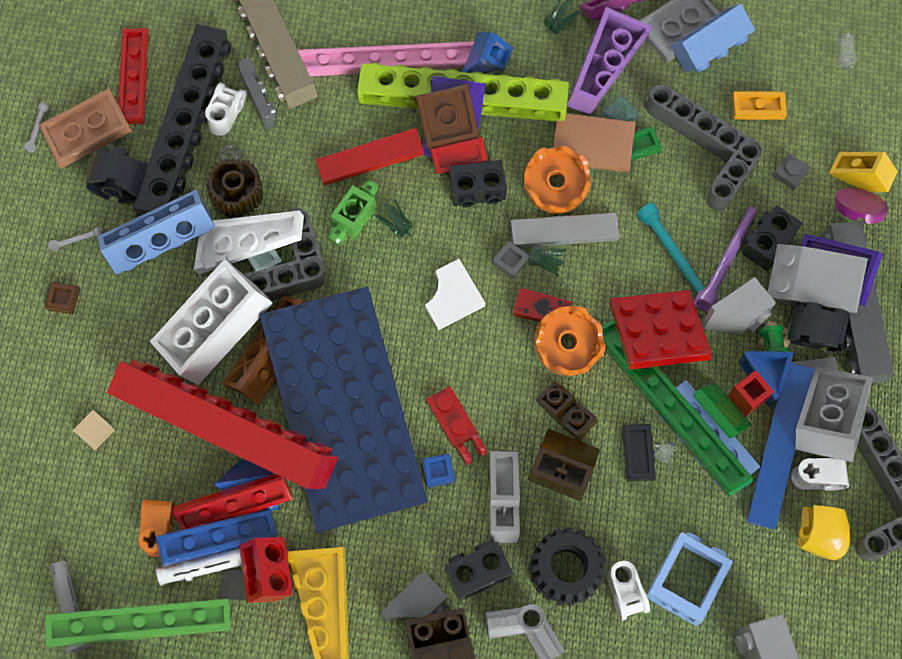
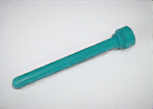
(650, 216)

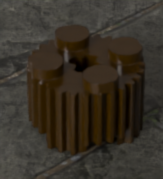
(234, 187)

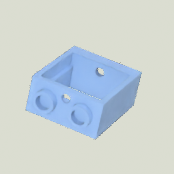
(672, 601)

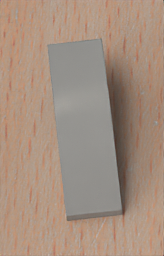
(504, 497)

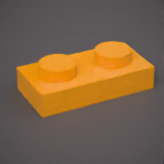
(759, 106)

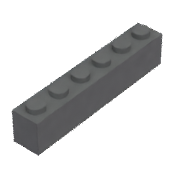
(865, 331)

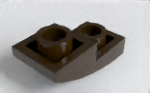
(566, 411)

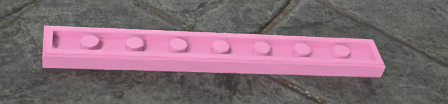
(349, 60)

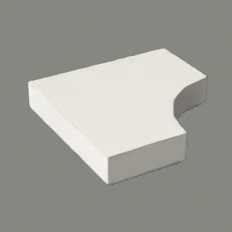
(455, 296)

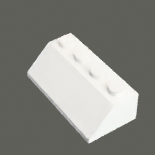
(210, 322)

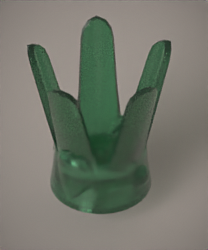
(554, 21)
(402, 224)
(542, 258)

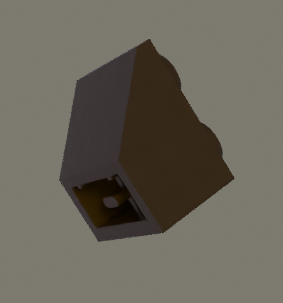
(564, 465)
(440, 636)

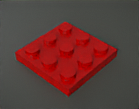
(660, 329)

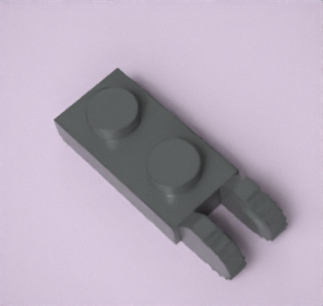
(256, 93)

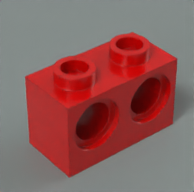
(264, 564)

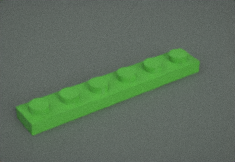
(137, 622)

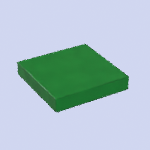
(722, 410)

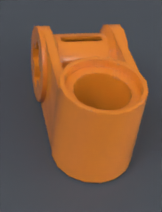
(155, 521)

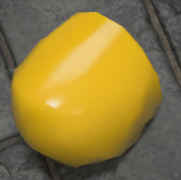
(824, 532)

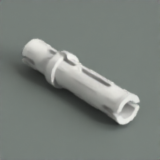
(198, 566)

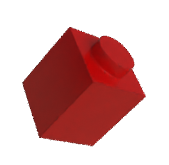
(750, 393)

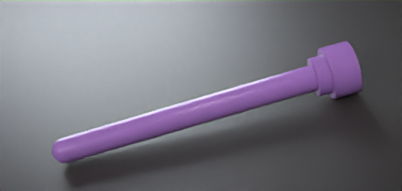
(708, 296)

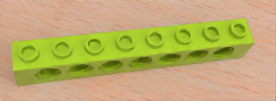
(498, 104)

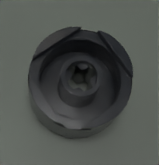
(115, 175)
(816, 327)

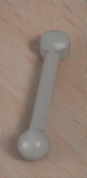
(30, 146)
(54, 245)

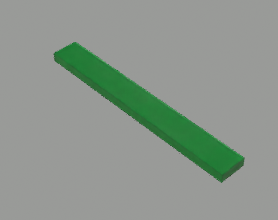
(681, 418)

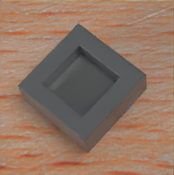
(791, 171)
(510, 260)

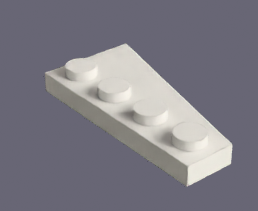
(246, 237)

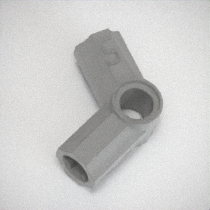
(511, 623)

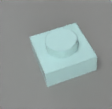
(264, 260)

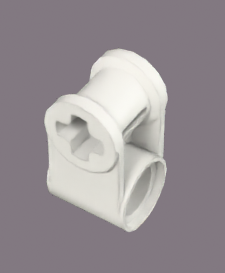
(224, 104)
(824, 474)
(627, 592)

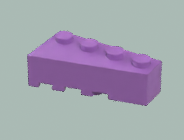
(609, 52)

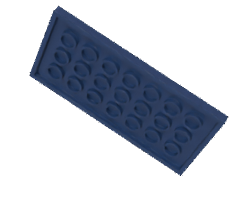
(345, 396)

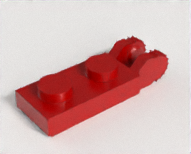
(455, 423)

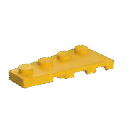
(323, 598)

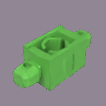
(351, 227)

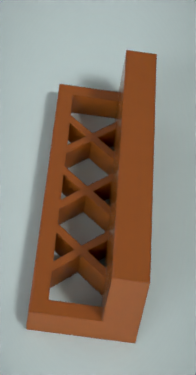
(257, 371)

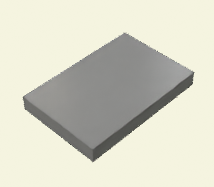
(674, 22)

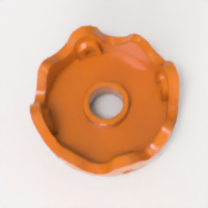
(562, 162)
(587, 338)

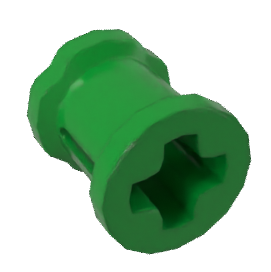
(773, 338)

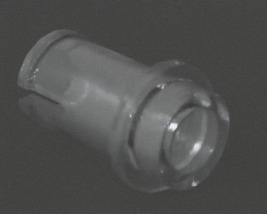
(846, 51)

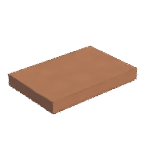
(85, 128)
(600, 140)

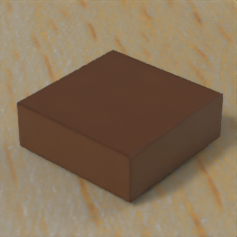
(62, 298)

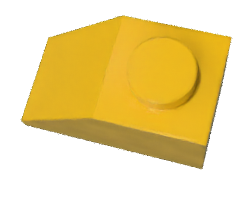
(865, 170)

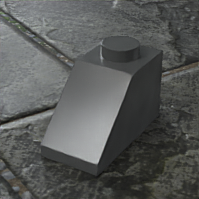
(418, 599)

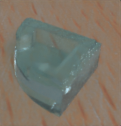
(621, 110)

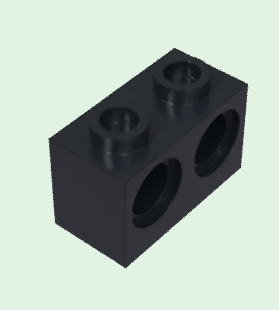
(476, 176)
(770, 236)
(481, 577)

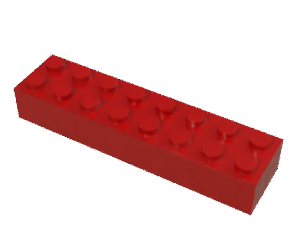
(223, 424)

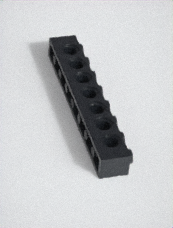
(203, 42)

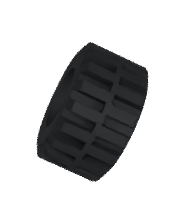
(580, 546)

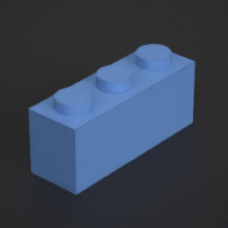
(713, 39)

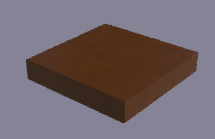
(447, 115)

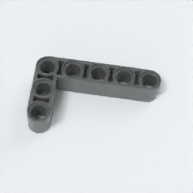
(708, 139)
(296, 269)
(891, 486)

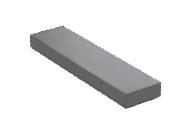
(564, 230)

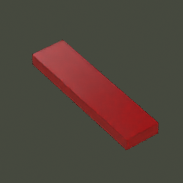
(133, 74)
(370, 156)
(233, 502)

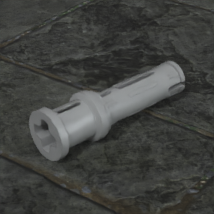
(66, 596)

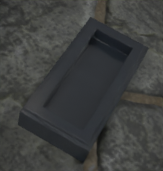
(638, 452)

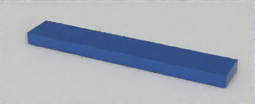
(780, 448)

